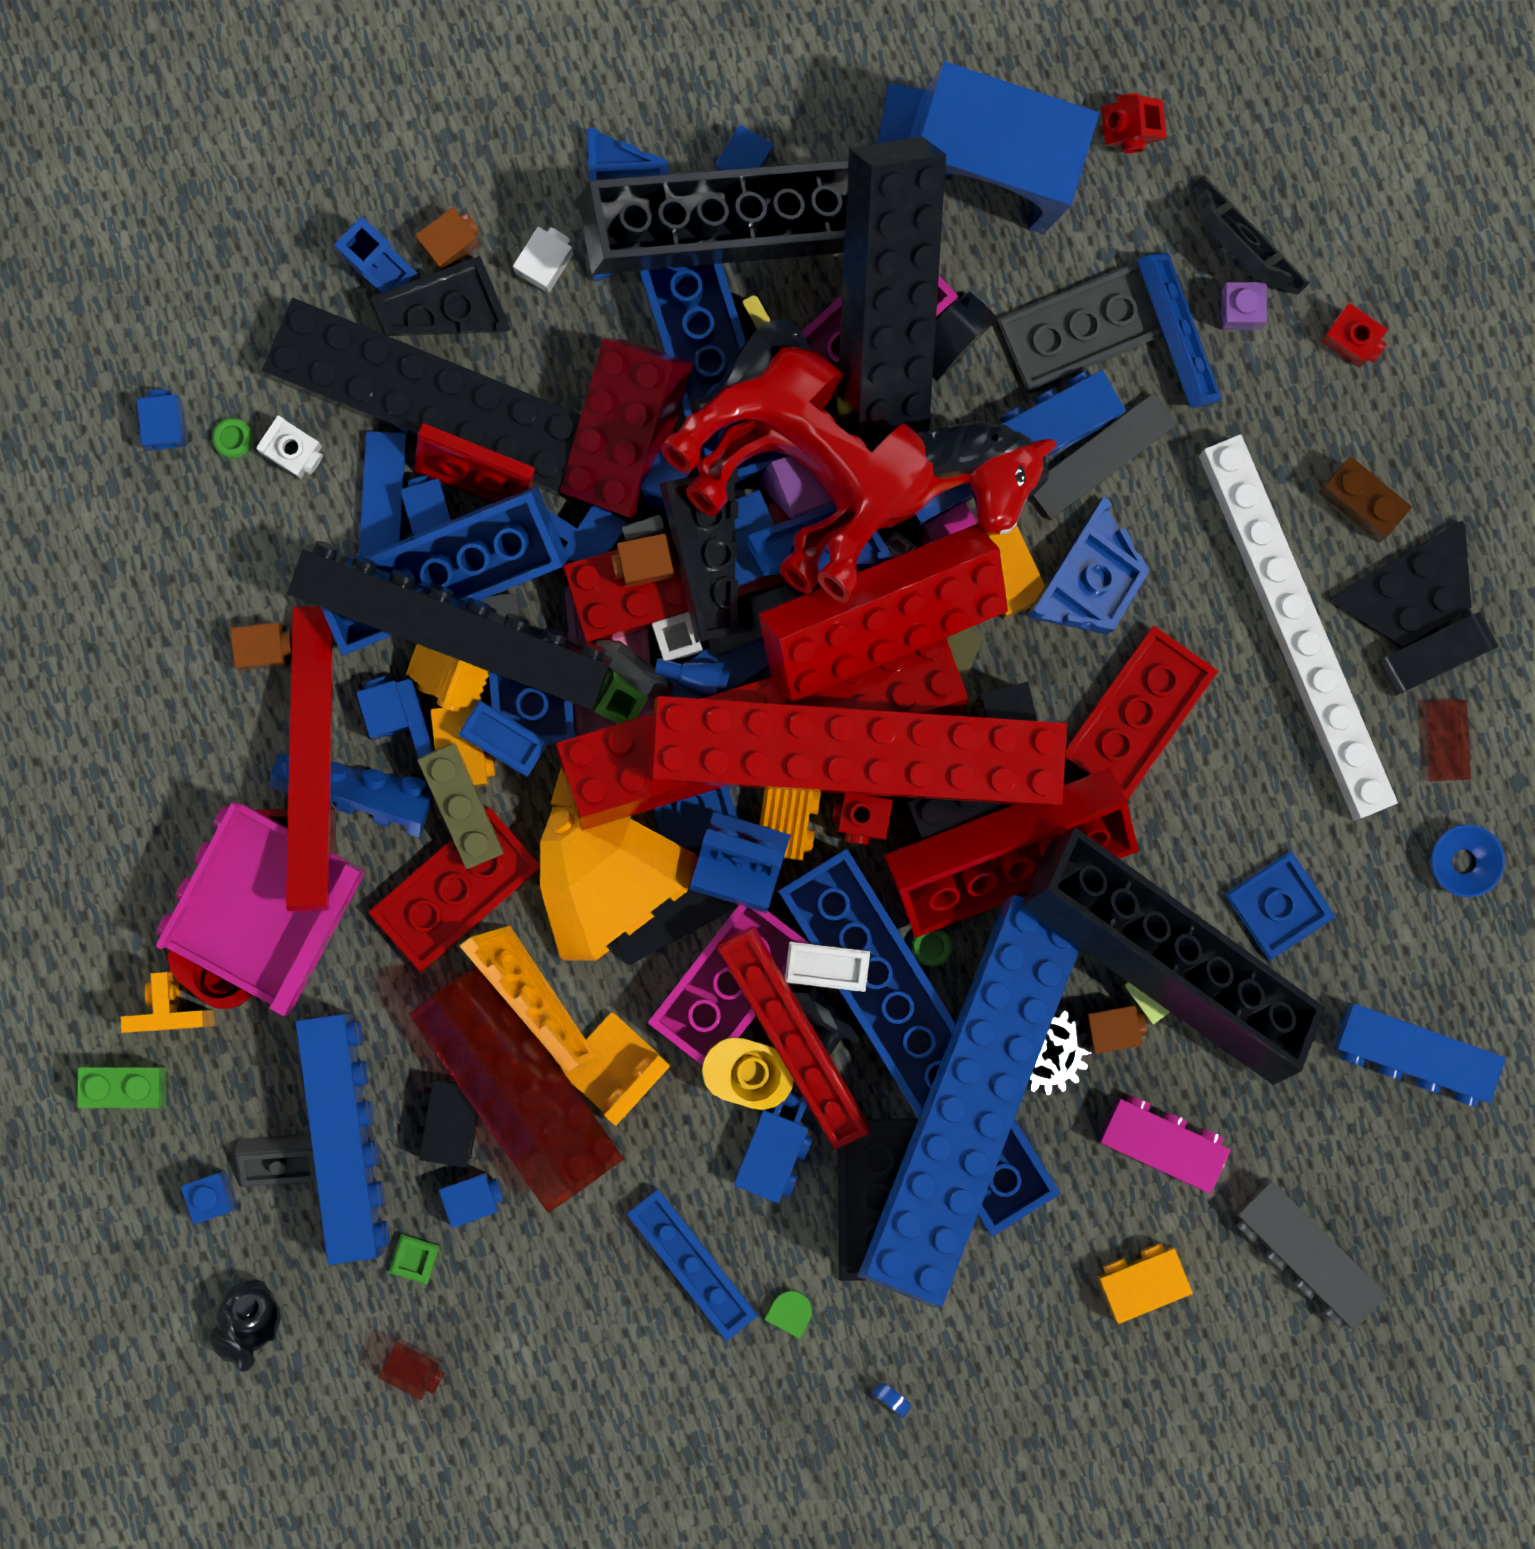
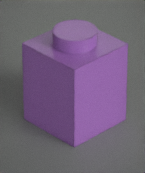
(1243, 306)

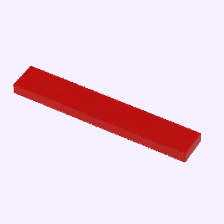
(794, 1037)

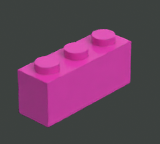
(1165, 1143)

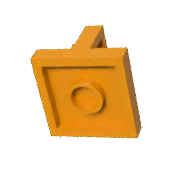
(164, 996)

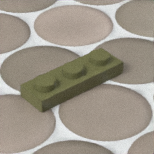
(460, 805)

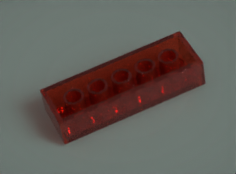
(516, 1089)

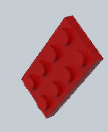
(1141, 710)
(447, 900)

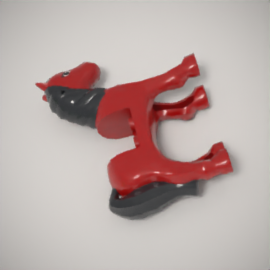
(782, 396)

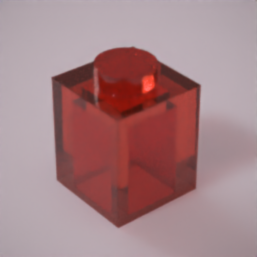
(412, 1370)

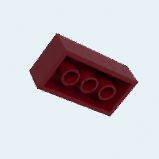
(623, 424)

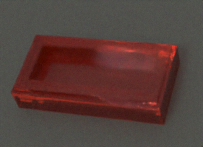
(1448, 741)

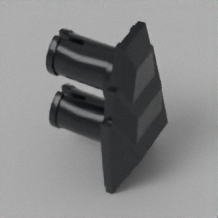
(824, 1012)

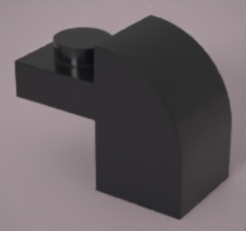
(957, 330)

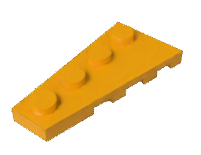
(526, 990)

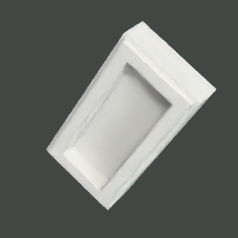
(827, 966)

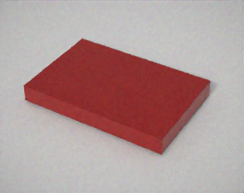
(469, 466)

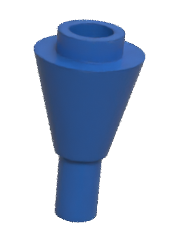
(704, 677)

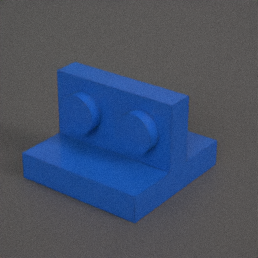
(739, 862)

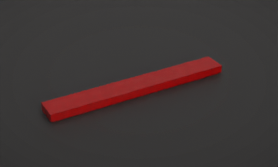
(310, 761)

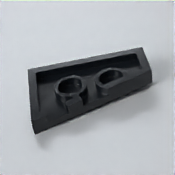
(670, 923)

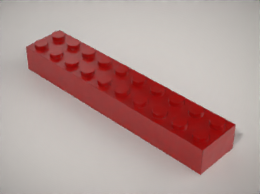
(857, 751)
(611, 766)

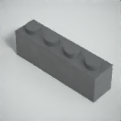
(1310, 1254)

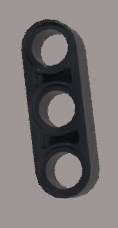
(1438, 653)

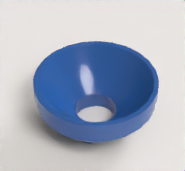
(1488, 861)

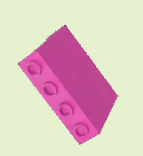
(236, 912)

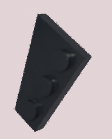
(442, 303)

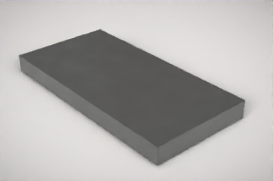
(1081, 327)

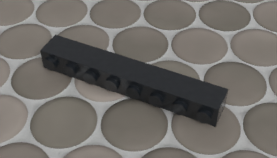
(449, 624)

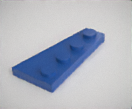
(372, 792)

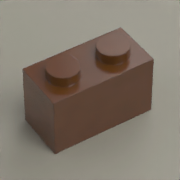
(1365, 499)

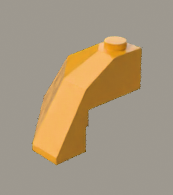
(605, 880)

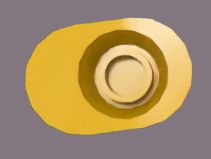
(747, 1073)

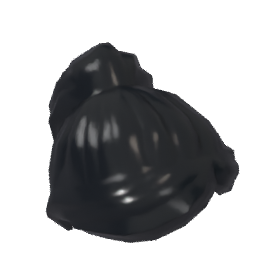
(245, 1323)

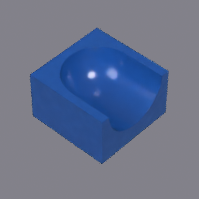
(1008, 137)

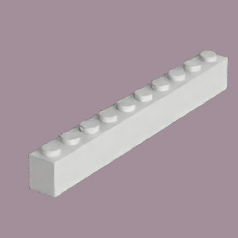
(1297, 628)

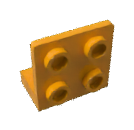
(621, 1072)

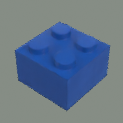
(533, 709)

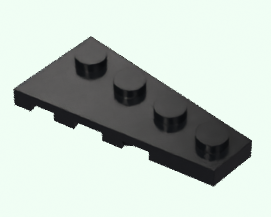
(705, 558)

